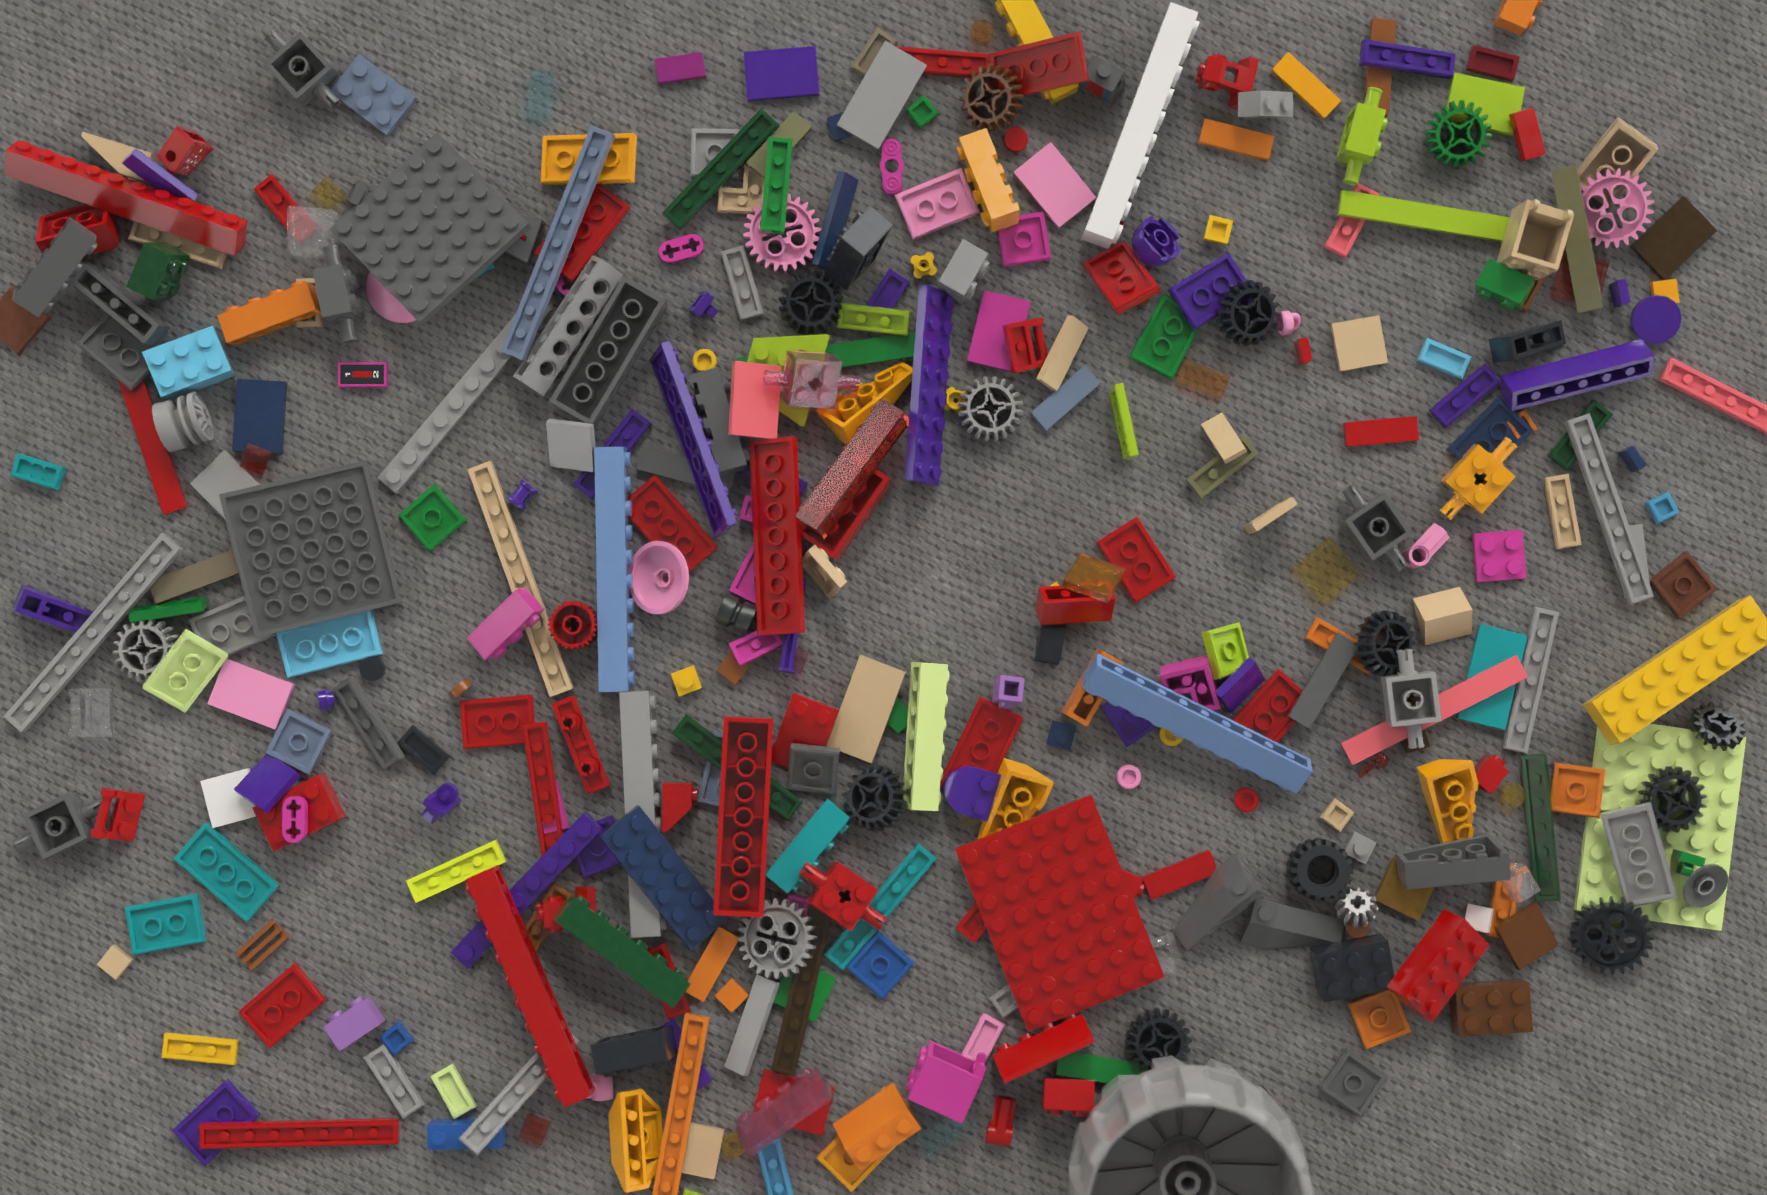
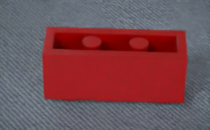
(1065, 606)

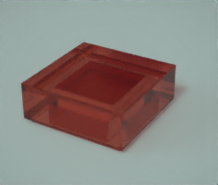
(255, 459)
(535, 1129)

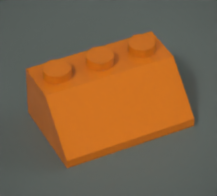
(876, 1126)

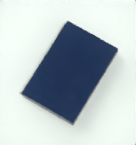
(259, 415)
(1490, 430)

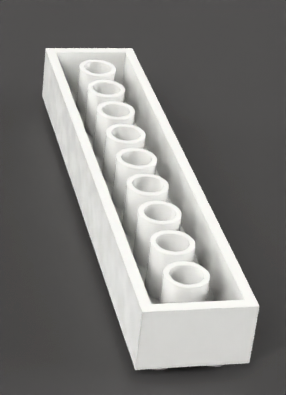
(1142, 120)

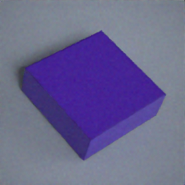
(1619, 293)

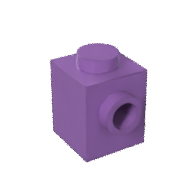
(1008, 691)

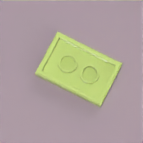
(185, 670)

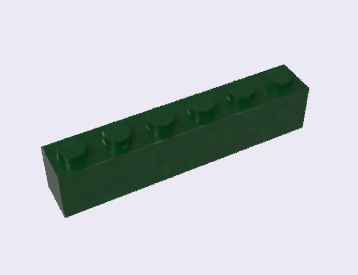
(621, 950)

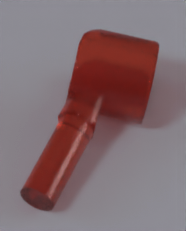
(1378, 759)

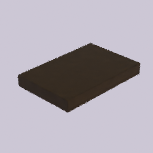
(1673, 238)

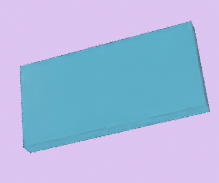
(329, 643)

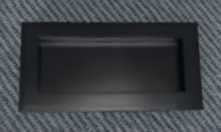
(423, 749)

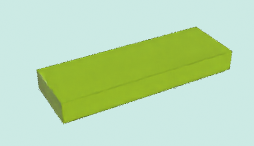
(874, 319)

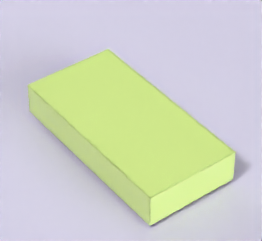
(453, 1091)

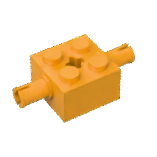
(1494, 478)

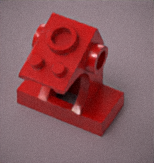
(1212, 72)
(548, 908)

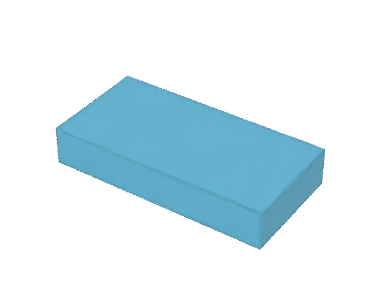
(1444, 358)

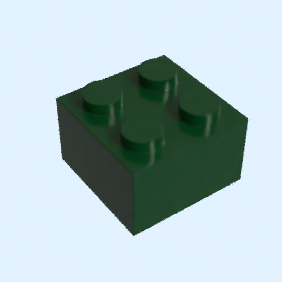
(158, 271)

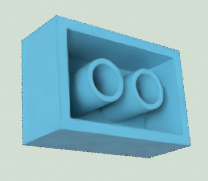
(188, 363)

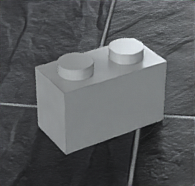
(1265, 104)

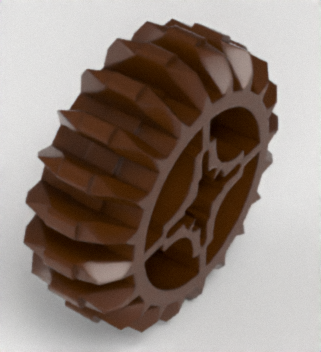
(982, 79)

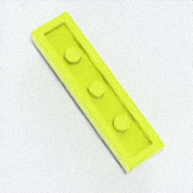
(455, 871)

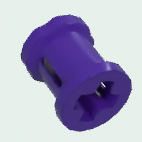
(522, 494)

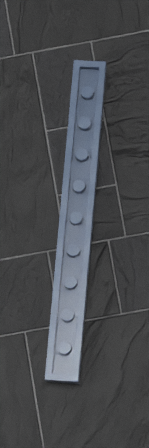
(558, 243)

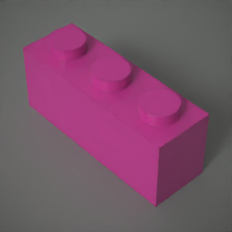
(506, 624)

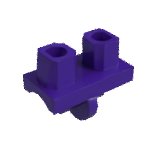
(440, 802)

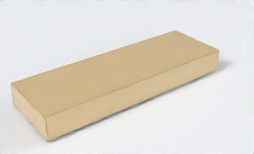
(1062, 353)
(1562, 511)

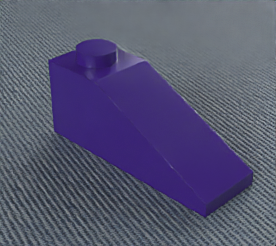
(50, 609)

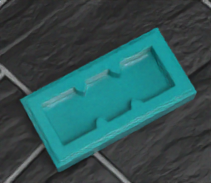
(38, 471)

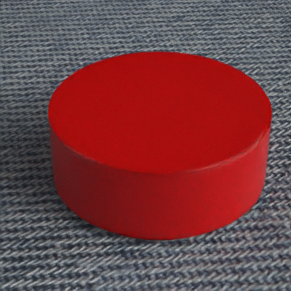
(1015, 139)
(1246, 799)

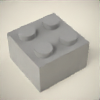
(963, 270)

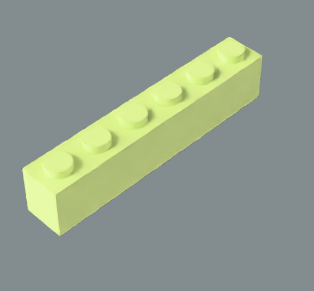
(925, 735)

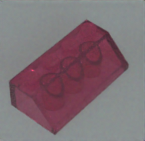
(783, 1110)

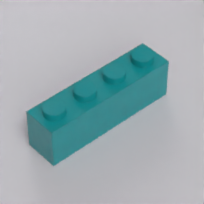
(808, 845)

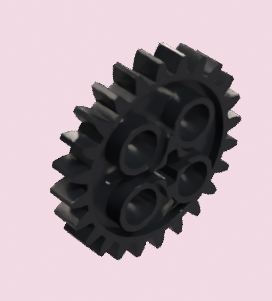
(1592, 944)

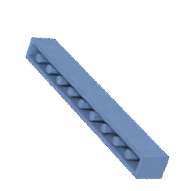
(613, 569)
(1196, 723)

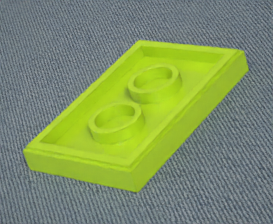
(1493, 97)
(1123, 422)

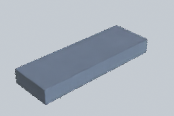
(1065, 398)

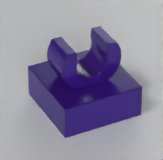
(702, 305)

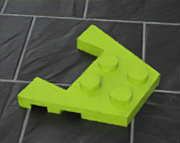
(773, 352)

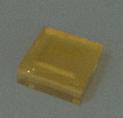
(327, 193)

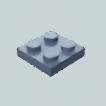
(299, 741)

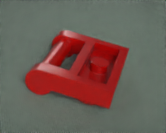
(1020, 344)
(124, 815)

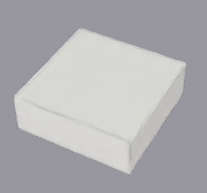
(1479, 917)

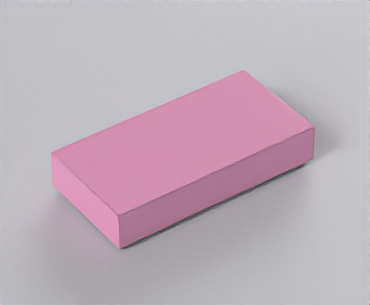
(983, 1037)

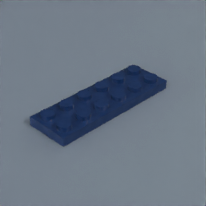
(663, 877)

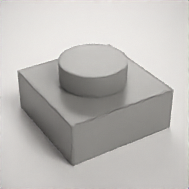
(1359, 847)

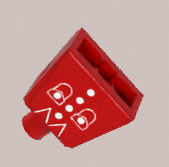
(183, 151)

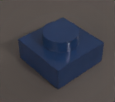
(1061, 735)

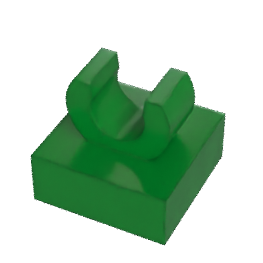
(1687, 862)

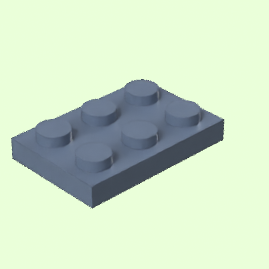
(373, 95)

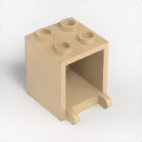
(1535, 238)

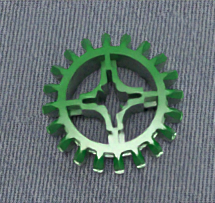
(1465, 125)

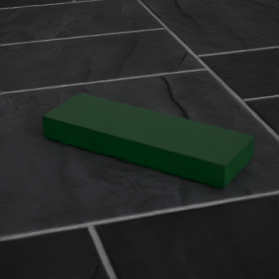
(1563, 451)

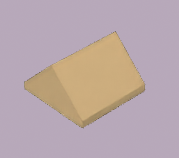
(1443, 615)

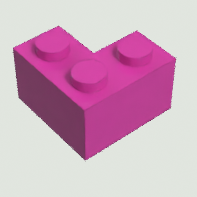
(1193, 677)

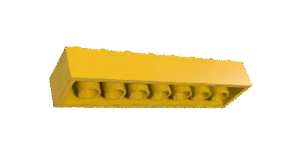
(1679, 671)

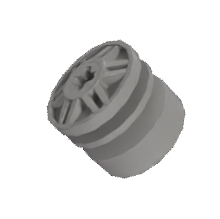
(182, 422)

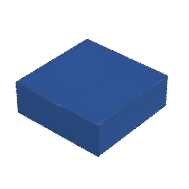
(396, 1038)

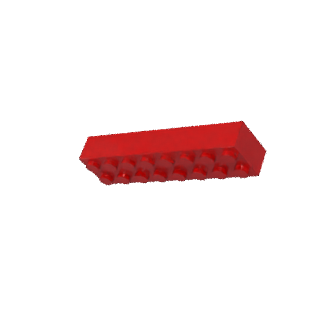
(743, 816)

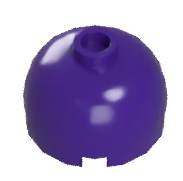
(1155, 242)

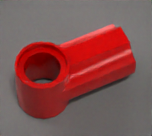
(1000, 1127)

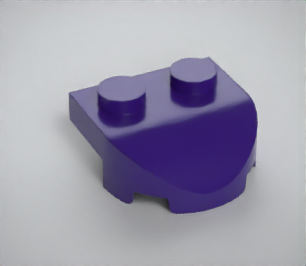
(971, 791)

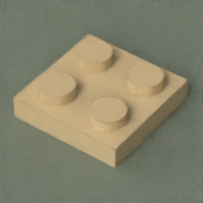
(824, 574)

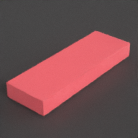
(1346, 229)

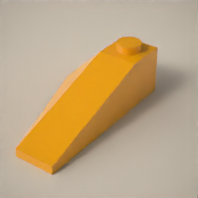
(856, 406)
(1017, 796)
(1450, 796)

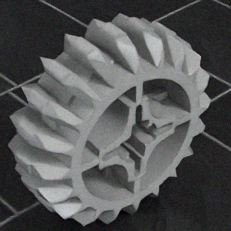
(1002, 406)
(144, 639)

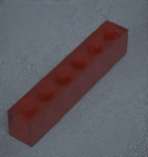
(852, 468)

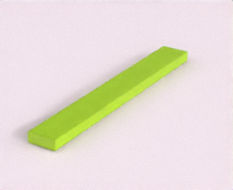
(1422, 216)

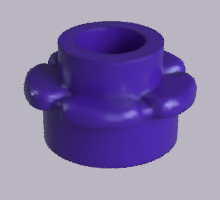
(326, 699)

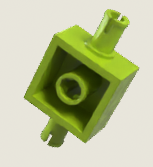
(1361, 135)

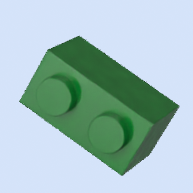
(1504, 285)

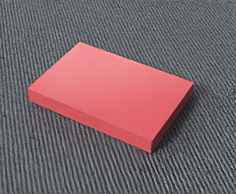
(752, 404)

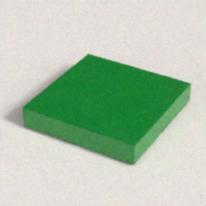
(432, 517)
(823, 987)

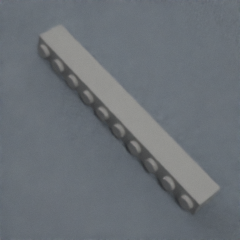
(640, 789)

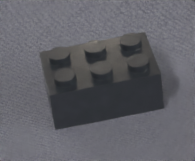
(857, 247)
(1352, 967)
(634, 1051)

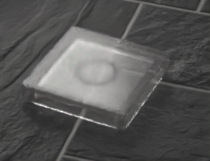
(310, 231)

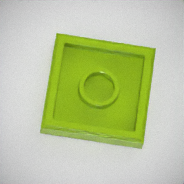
(1225, 649)

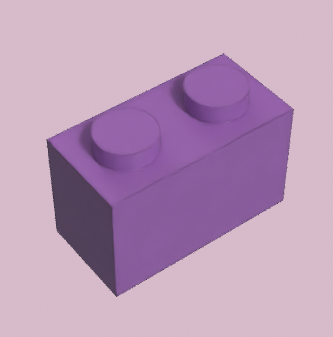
(354, 1023)

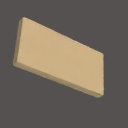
(866, 708)

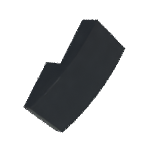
(1050, 643)

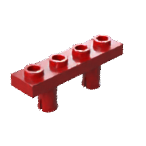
(581, 744)

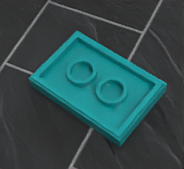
(165, 924)

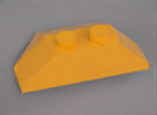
(635, 1138)

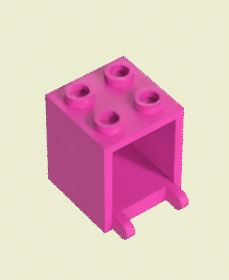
(945, 1080)

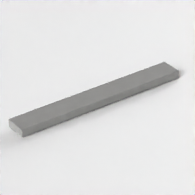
(1609, 509)

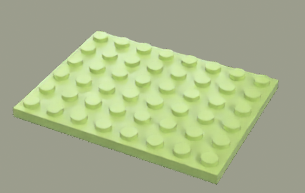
(1711, 838)

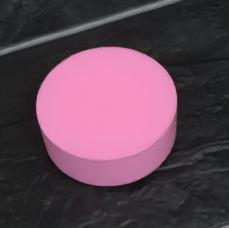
(1128, 776)

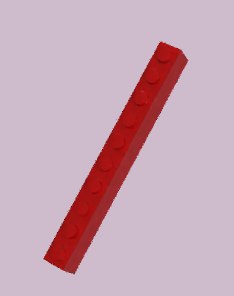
(125, 197)
(530, 986)

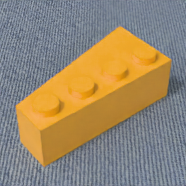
(988, 181)

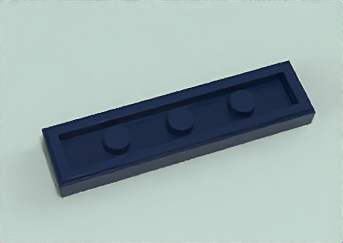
(835, 217)

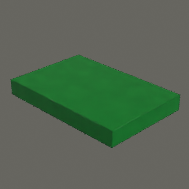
(1164, 339)

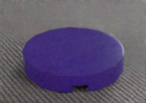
(1655, 319)

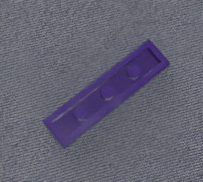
(1407, 59)
(625, 435)

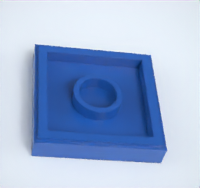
(880, 964)

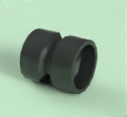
(736, 614)

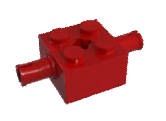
(857, 892)

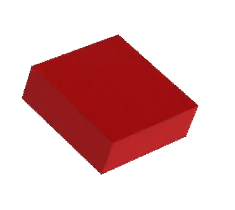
(1303, 351)

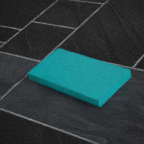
(1489, 649)
(226, 871)

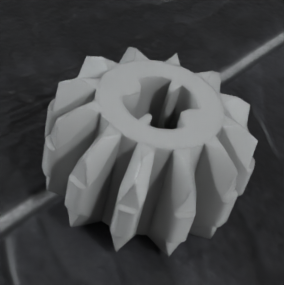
(1366, 905)

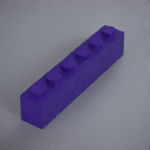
(1577, 375)

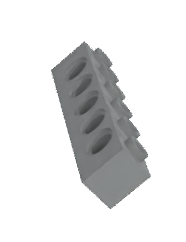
(556, 331)

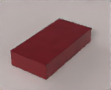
(1492, 63)

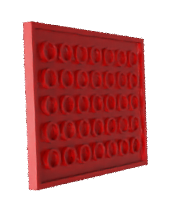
(1059, 912)

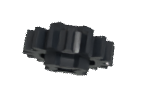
(1717, 726)

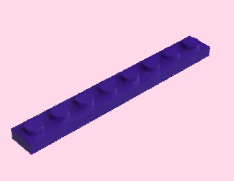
(533, 882)

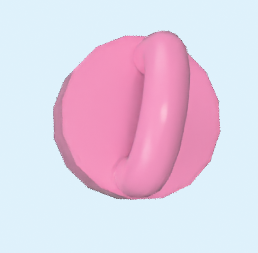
(1286, 324)

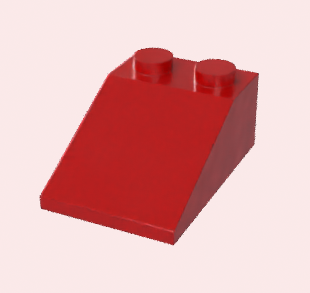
(803, 723)

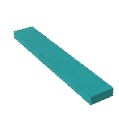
(884, 902)

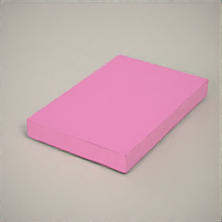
(1054, 185)
(937, 204)
(251, 694)

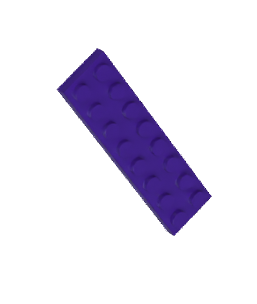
(929, 386)
(692, 439)

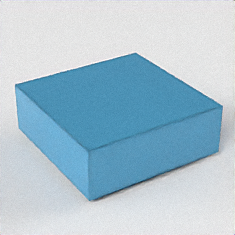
(1662, 507)

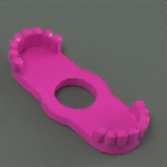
(891, 182)

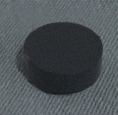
(372, 668)

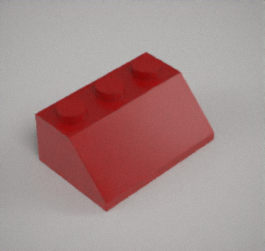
(95, 219)

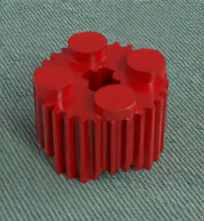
(560, 621)

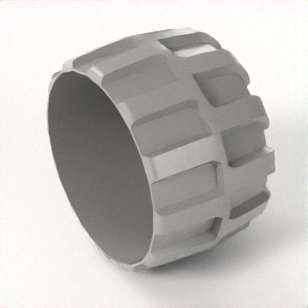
(1187, 1135)

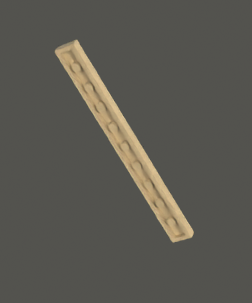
(519, 574)

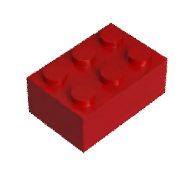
(322, 810)

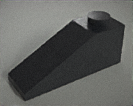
(1527, 342)

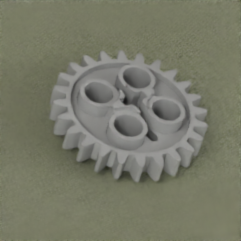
(772, 959)

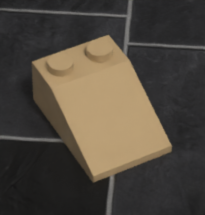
(1617, 148)

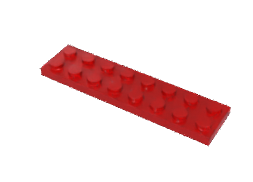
(777, 536)

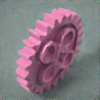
(1635, 198)
(790, 253)

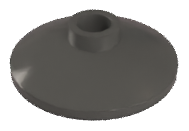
(1705, 885)

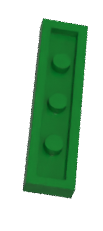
(776, 185)

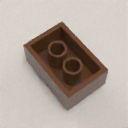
(1491, 1008)

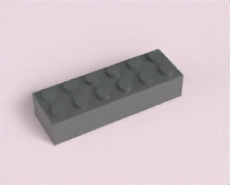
(609, 352)

